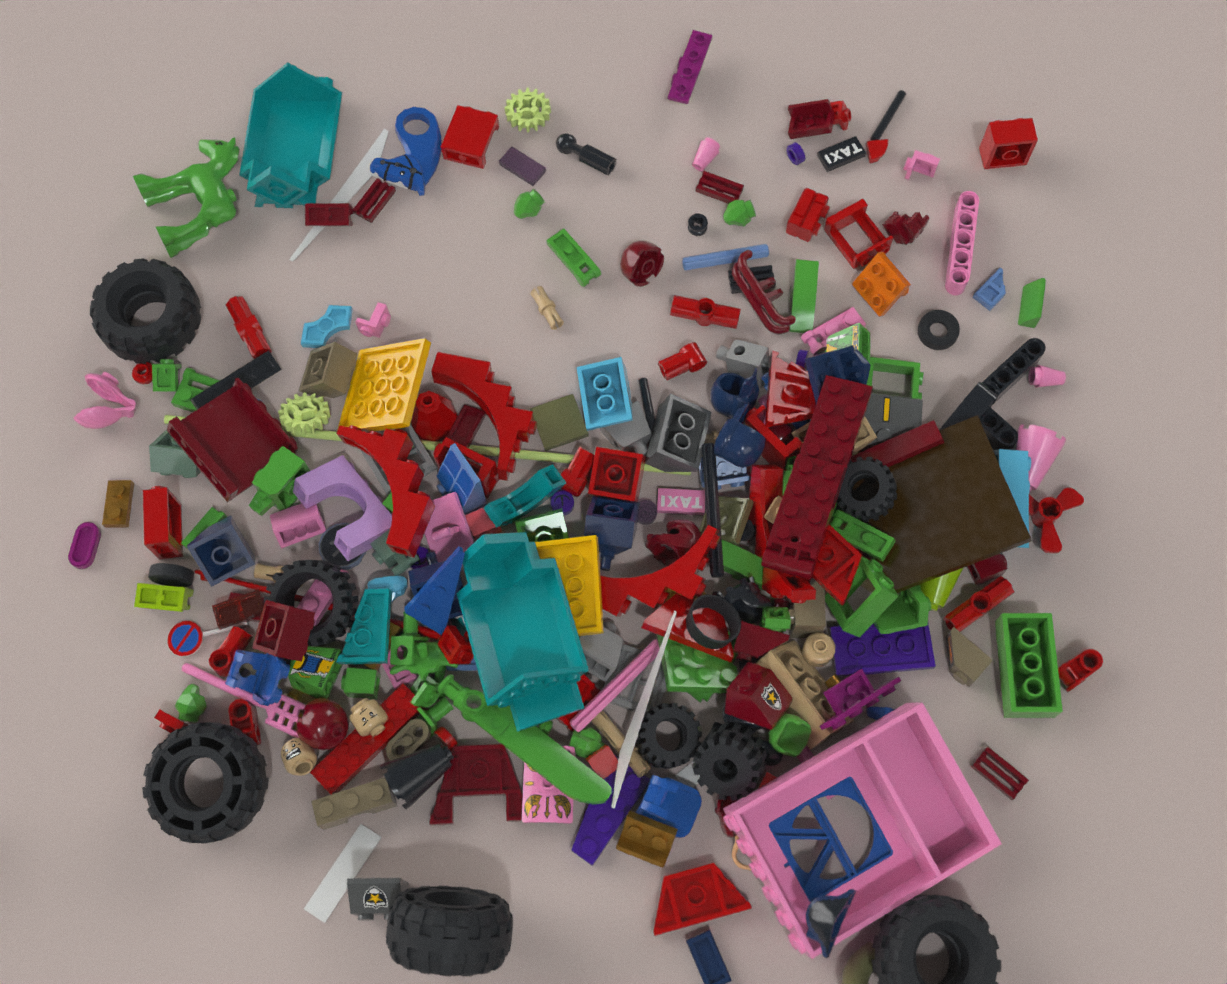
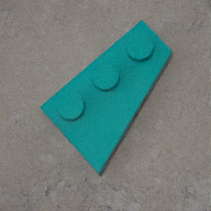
(370, 632)

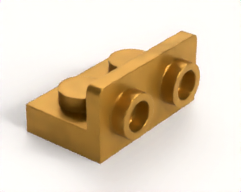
(646, 839)

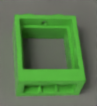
(898, 367)
(869, 611)

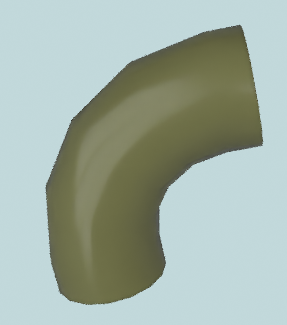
(859, 965)

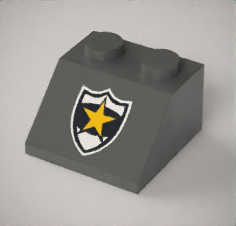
(373, 896)

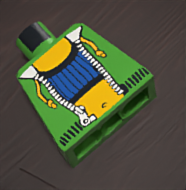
(316, 671)

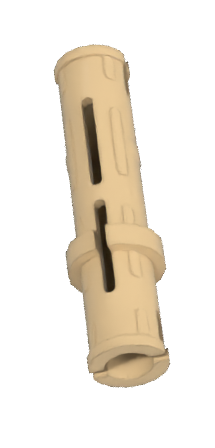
(616, 739)

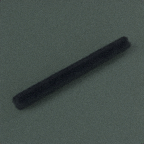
(712, 507)

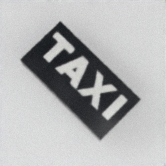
(841, 154)

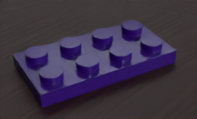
(882, 652)

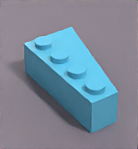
(1016, 468)

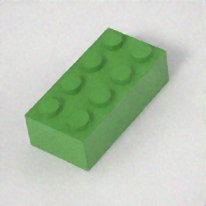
(1028, 665)

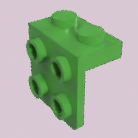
(906, 612)

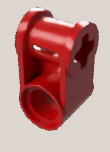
(1075, 671)
(248, 723)

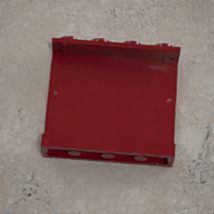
(231, 439)

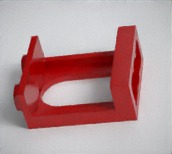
(847, 216)
(486, 473)

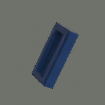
(708, 959)

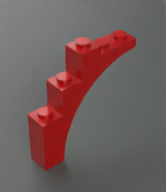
(476, 381)
(764, 487)
(410, 507)
(651, 588)

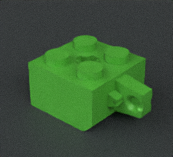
(276, 481)

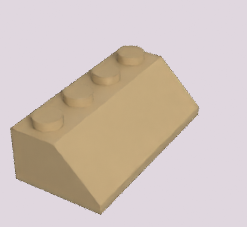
(806, 689)

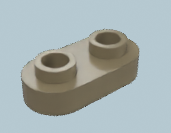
(407, 738)

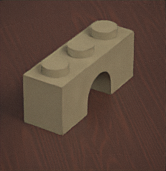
(341, 806)

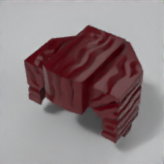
(905, 228)

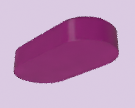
(84, 545)

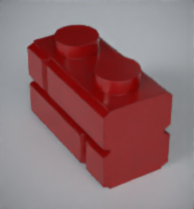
(807, 215)

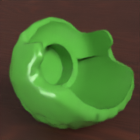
(790, 735)

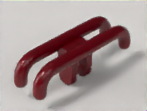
(757, 297)

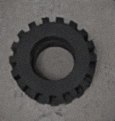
(880, 503)
(688, 736)

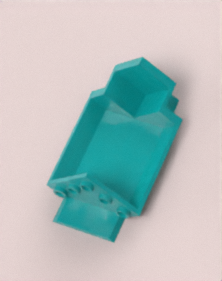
(290, 137)
(521, 629)

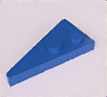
(435, 598)

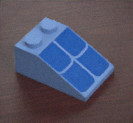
(459, 477)

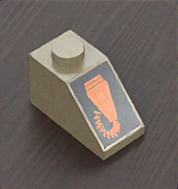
(965, 658)

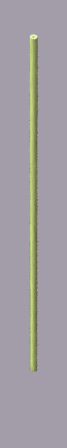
(483, 450)

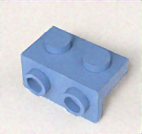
(726, 473)

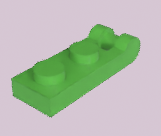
(573, 257)
(863, 535)

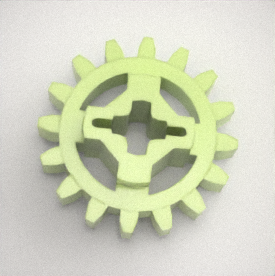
(527, 110)
(305, 413)

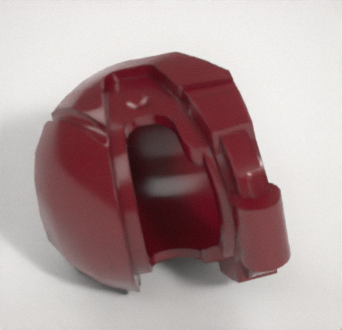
(680, 537)

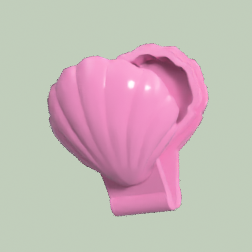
(100, 417)

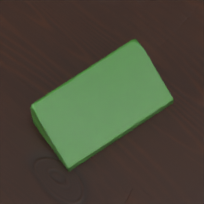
(1032, 303)

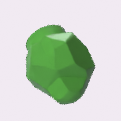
(528, 204)
(739, 213)
(191, 704)
(586, 742)

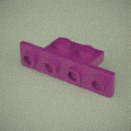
(689, 67)
(852, 694)

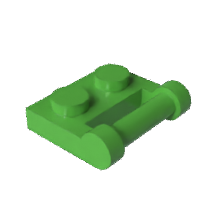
(186, 391)

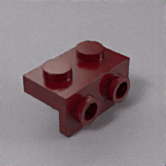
(810, 119)

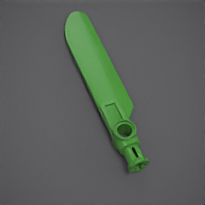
(529, 745)

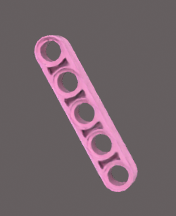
(960, 251)

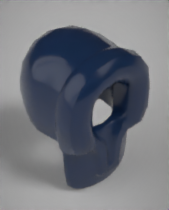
(732, 392)
(738, 442)

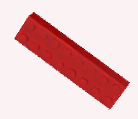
(358, 751)

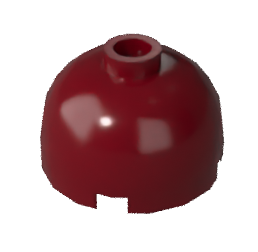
(641, 261)
(323, 724)

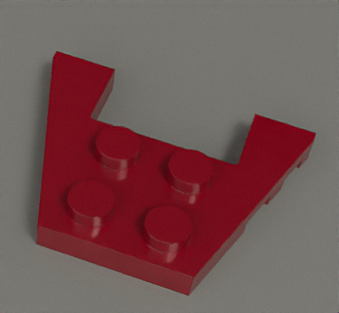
(478, 772)

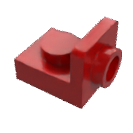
(842, 114)
(455, 647)
(169, 722)

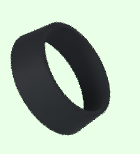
(724, 608)

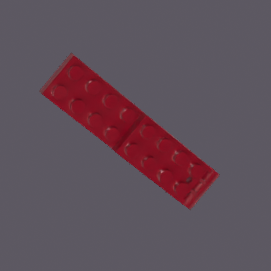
(817, 478)

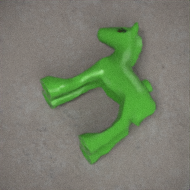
(209, 188)

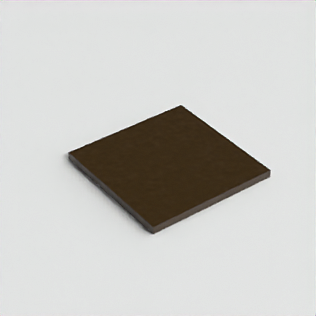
(947, 508)

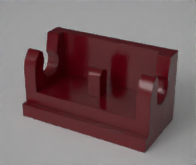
(328, 214)

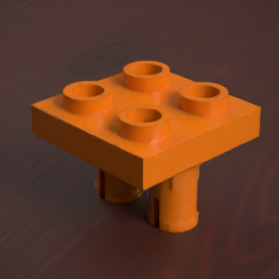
(881, 284)

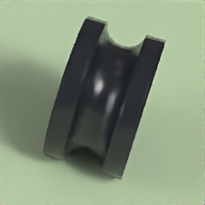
(698, 218)

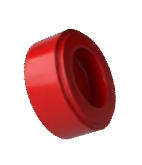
(445, 737)

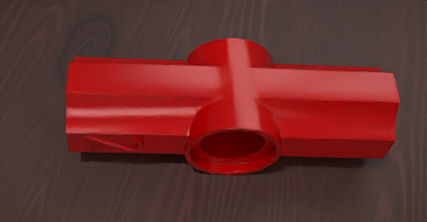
(692, 308)
(247, 326)
(989, 596)

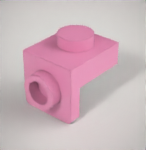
(921, 163)
(377, 322)

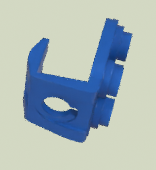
(266, 679)
(671, 804)

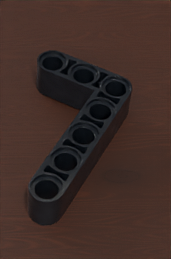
(1011, 375)

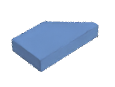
(991, 291)

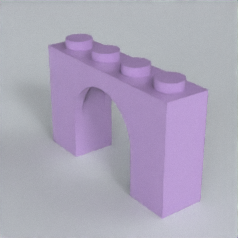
(341, 479)

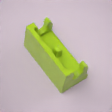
(162, 597)

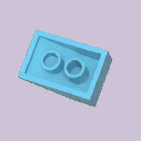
(605, 393)

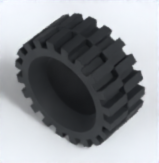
(303, 570)

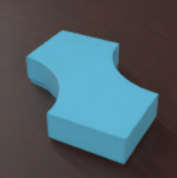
(335, 319)

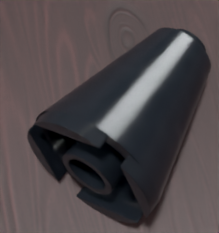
(417, 772)

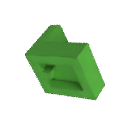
(165, 375)
(776, 618)

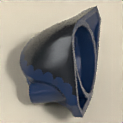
(826, 917)

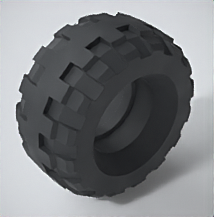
(130, 289)
(242, 790)
(449, 930)
(962, 930)

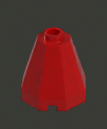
(433, 416)

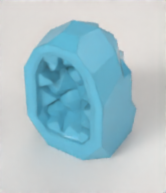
(396, 584)

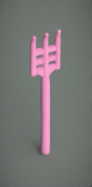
(242, 694)

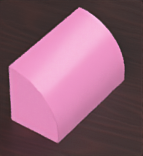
(297, 524)

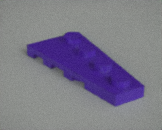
(603, 821)

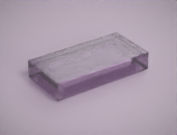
(522, 166)

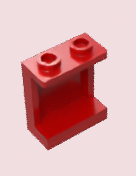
(469, 136)
(775, 450)

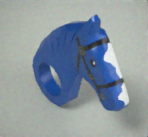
(421, 153)

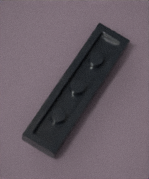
(251, 374)

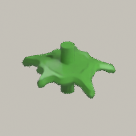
(427, 660)

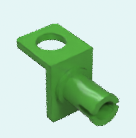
(408, 638)
(435, 713)

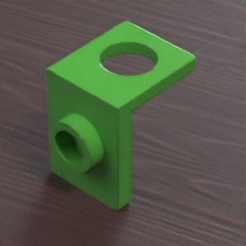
(426, 694)

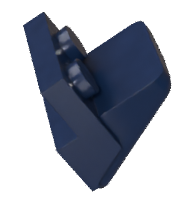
(839, 363)

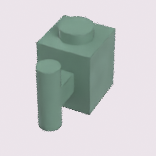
(383, 554)

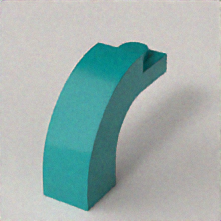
(526, 497)

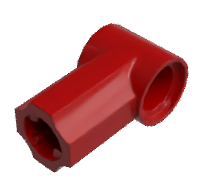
(688, 359)
(577, 472)
(235, 640)

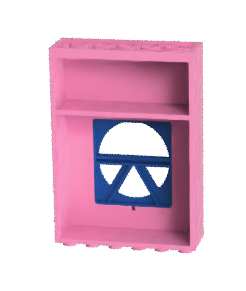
(919, 814)

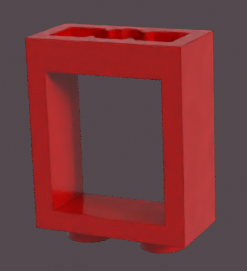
(162, 523)

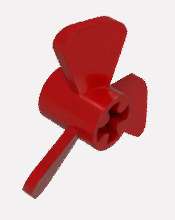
(1066, 500)

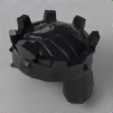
(746, 599)

